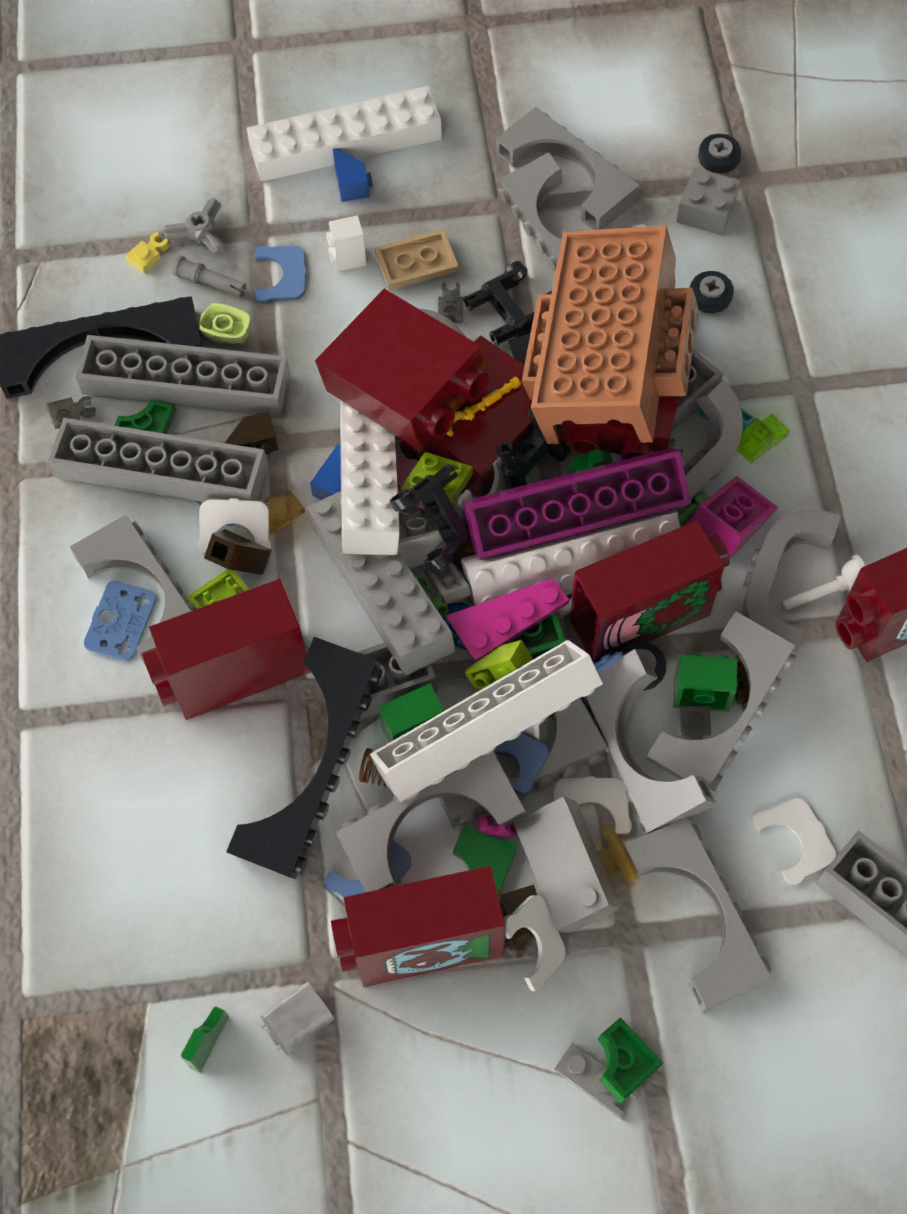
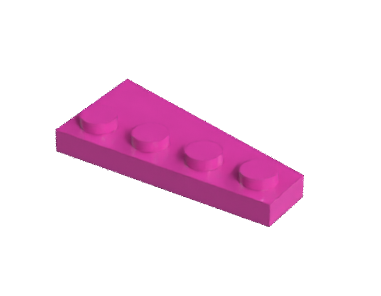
(506, 617)

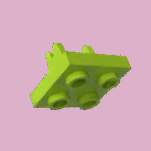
(431, 464)
(217, 589)

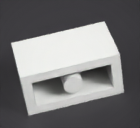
(346, 243)

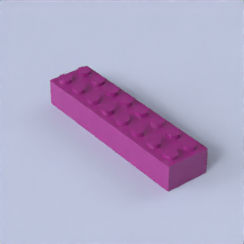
(576, 502)

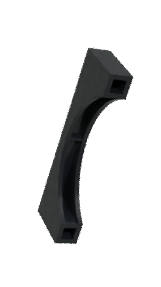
(31, 351)
(285, 837)

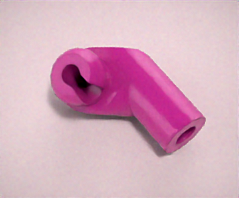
(486, 827)

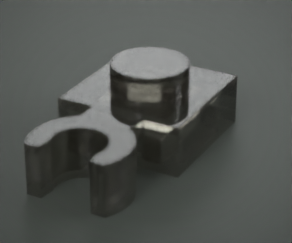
(451, 303)
(68, 409)
(695, 721)

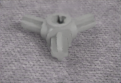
(199, 227)

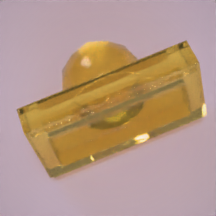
(282, 510)
(615, 857)

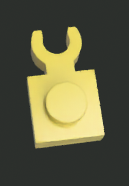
(147, 255)

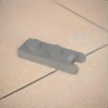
(449, 583)
(585, 1074)

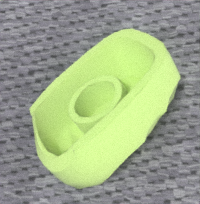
(224, 324)

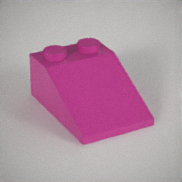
(734, 514)

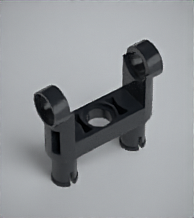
(496, 293)
(516, 465)
(434, 498)

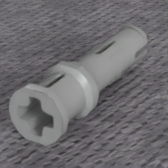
(199, 274)

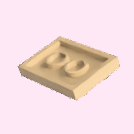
(416, 259)

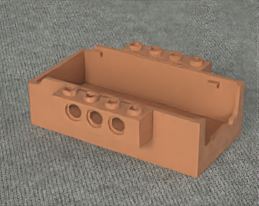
(610, 332)

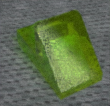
(761, 437)

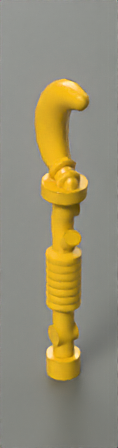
(468, 413)

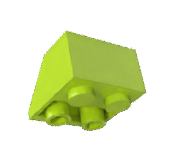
(498, 664)

